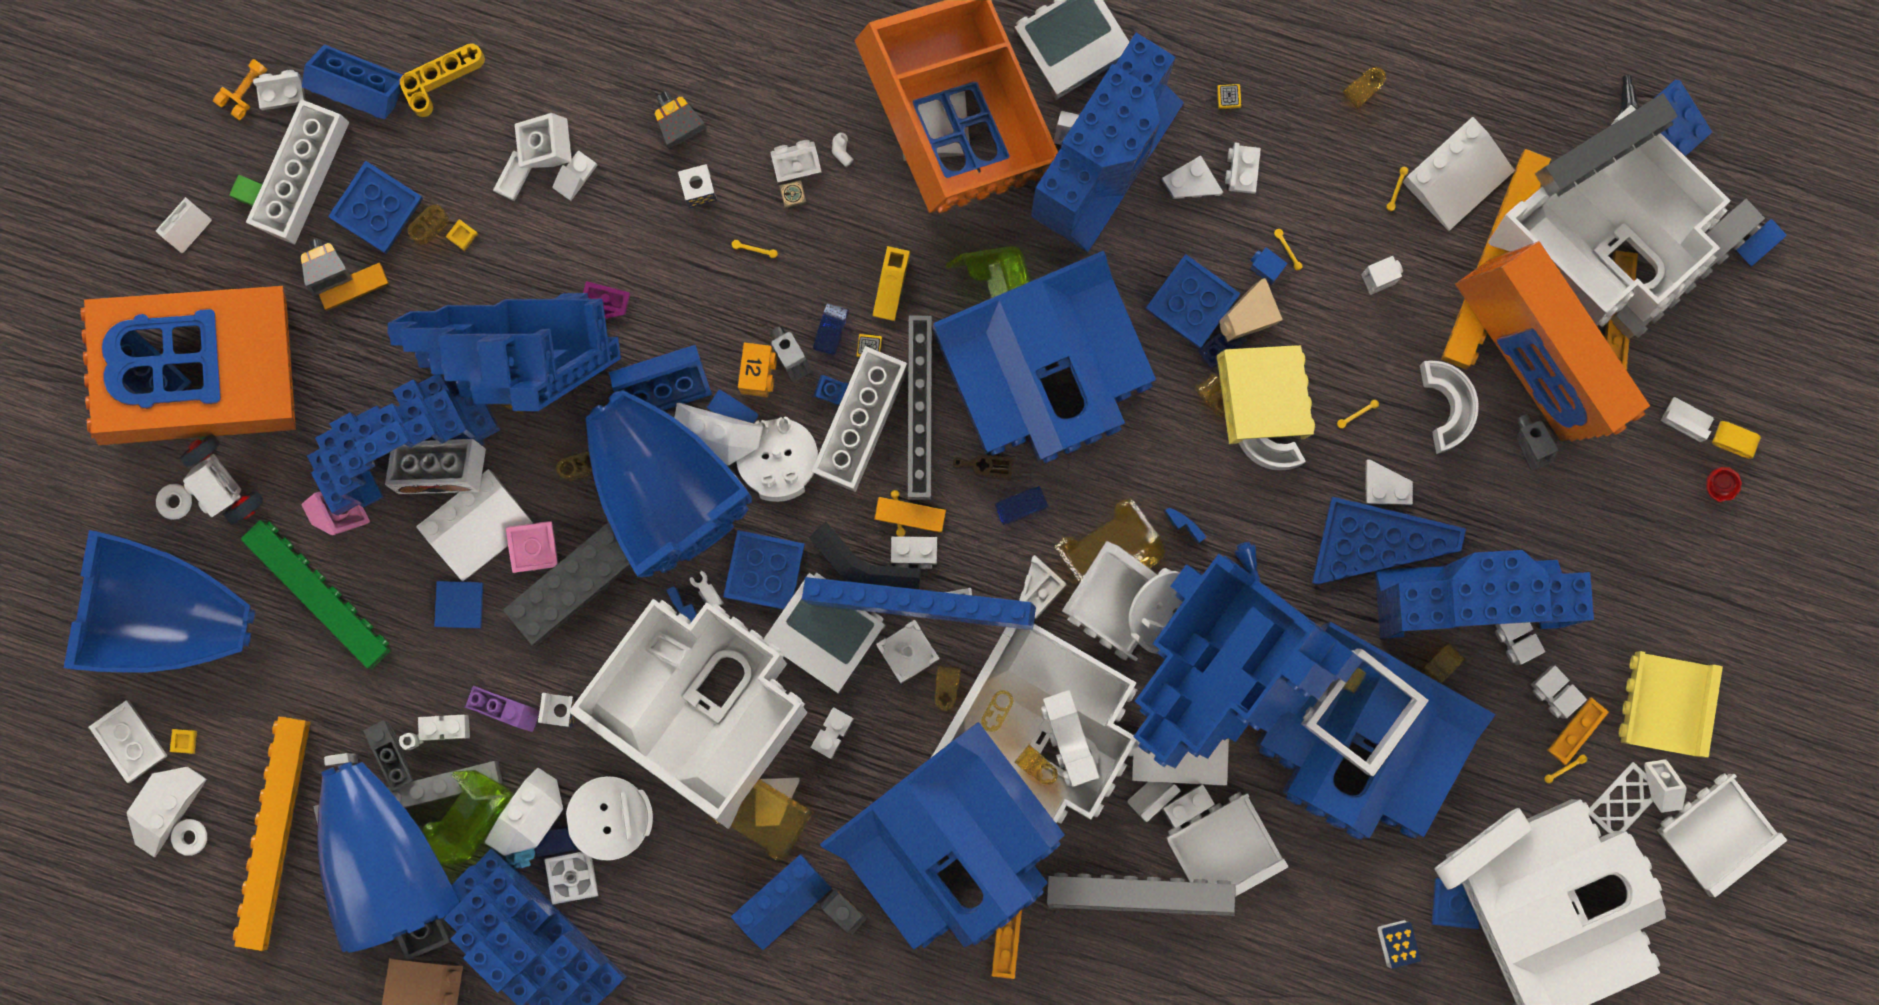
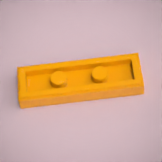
(362, 284)
(909, 514)
(1577, 731)
(1006, 948)

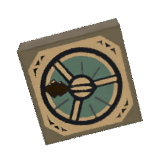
(792, 194)

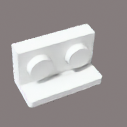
(279, 90)
(795, 160)
(1244, 168)
(914, 551)

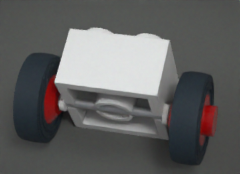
(213, 483)

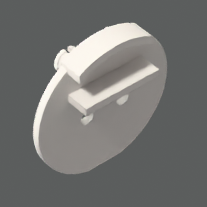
(780, 475)
(1144, 617)
(627, 815)

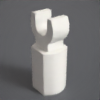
(707, 591)
(409, 741)

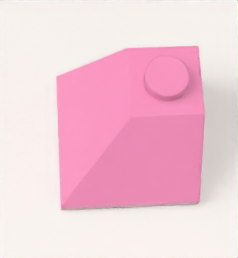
(322, 518)

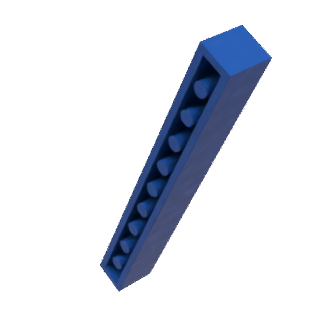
(919, 603)

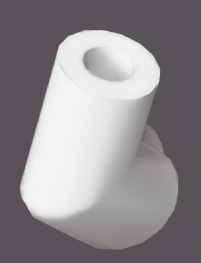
(839, 149)

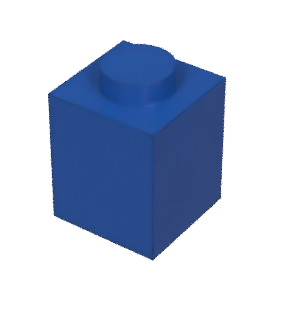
(1267, 265)

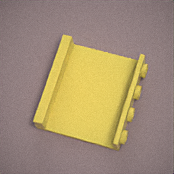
(1265, 393)
(1670, 704)

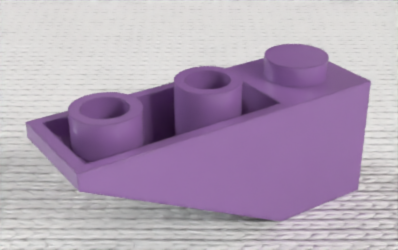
(502, 709)

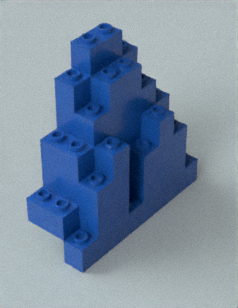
(513, 349)
(356, 441)
(1232, 663)
(524, 940)

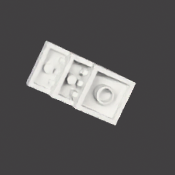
(1189, 771)

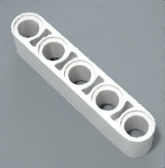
(1483, 848)

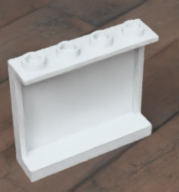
(1106, 596)
(1720, 835)
(1227, 846)

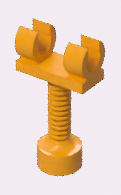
(241, 108)

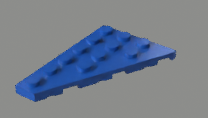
(1371, 539)

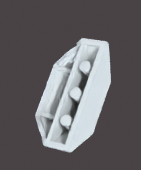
(723, 434)
(162, 806)
(527, 815)

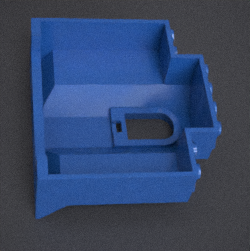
(1108, 144)
(1006, 342)
(1482, 591)
(1413, 776)
(959, 806)

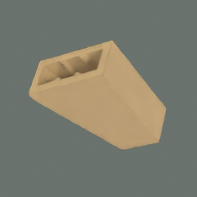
(1251, 313)

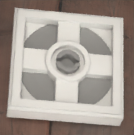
(571, 877)

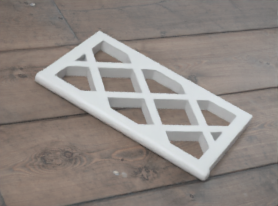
(1605, 798)

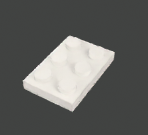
(128, 741)

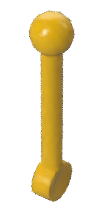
(1391, 205)
(1279, 234)
(736, 245)
(1342, 423)
(900, 532)
(1581, 759)

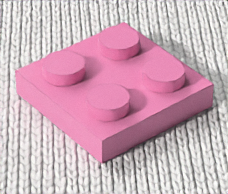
(532, 546)

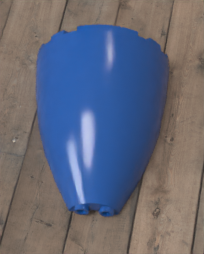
(659, 484)
(151, 611)
(375, 862)

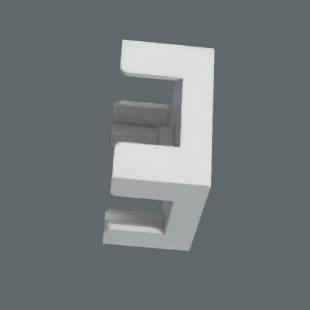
(907, 652)

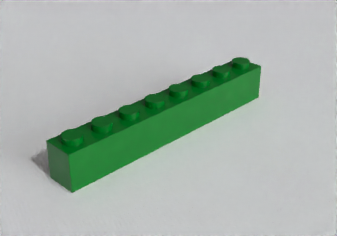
(316, 594)

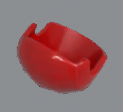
(1723, 484)

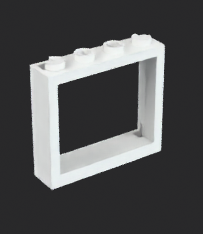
(1393, 735)

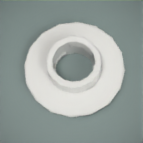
(165, 494)
(177, 837)

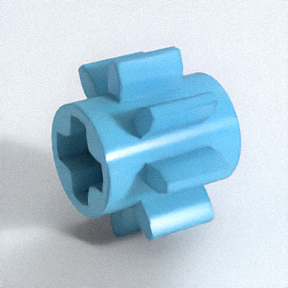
(521, 859)

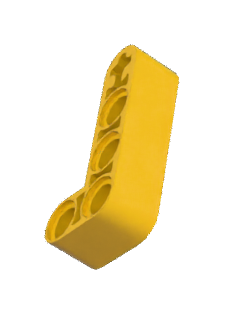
(443, 76)

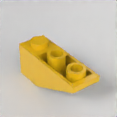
(891, 283)

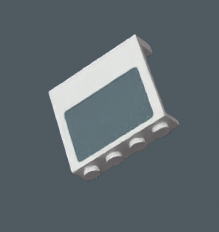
(1072, 42)
(824, 639)

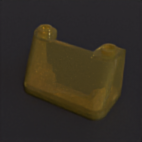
(1127, 530)
(771, 819)

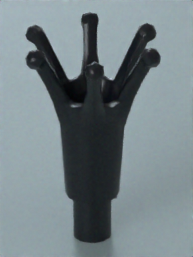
(1628, 94)

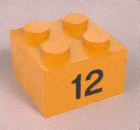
(756, 370)

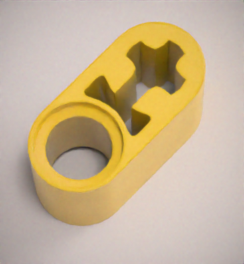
(1736, 439)

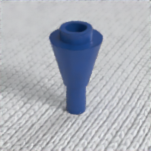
(1247, 556)

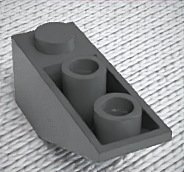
(389, 754)

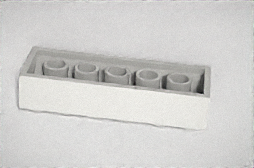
(297, 171)
(860, 418)

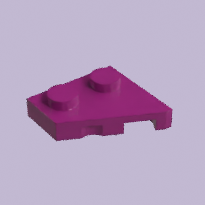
(614, 300)

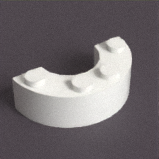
(1462, 402)
(1272, 455)
(1069, 739)

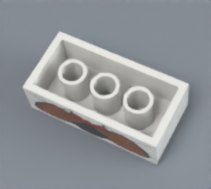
(436, 467)

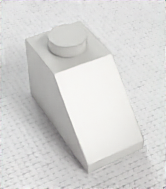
(1665, 786)

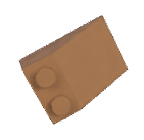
(421, 983)

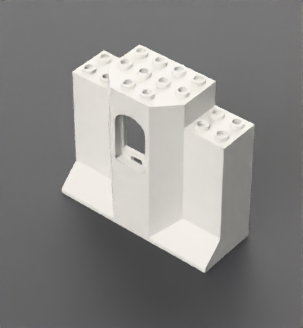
(1644, 198)
(1036, 667)
(656, 716)
(1530, 918)

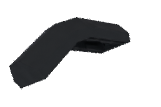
(857, 570)

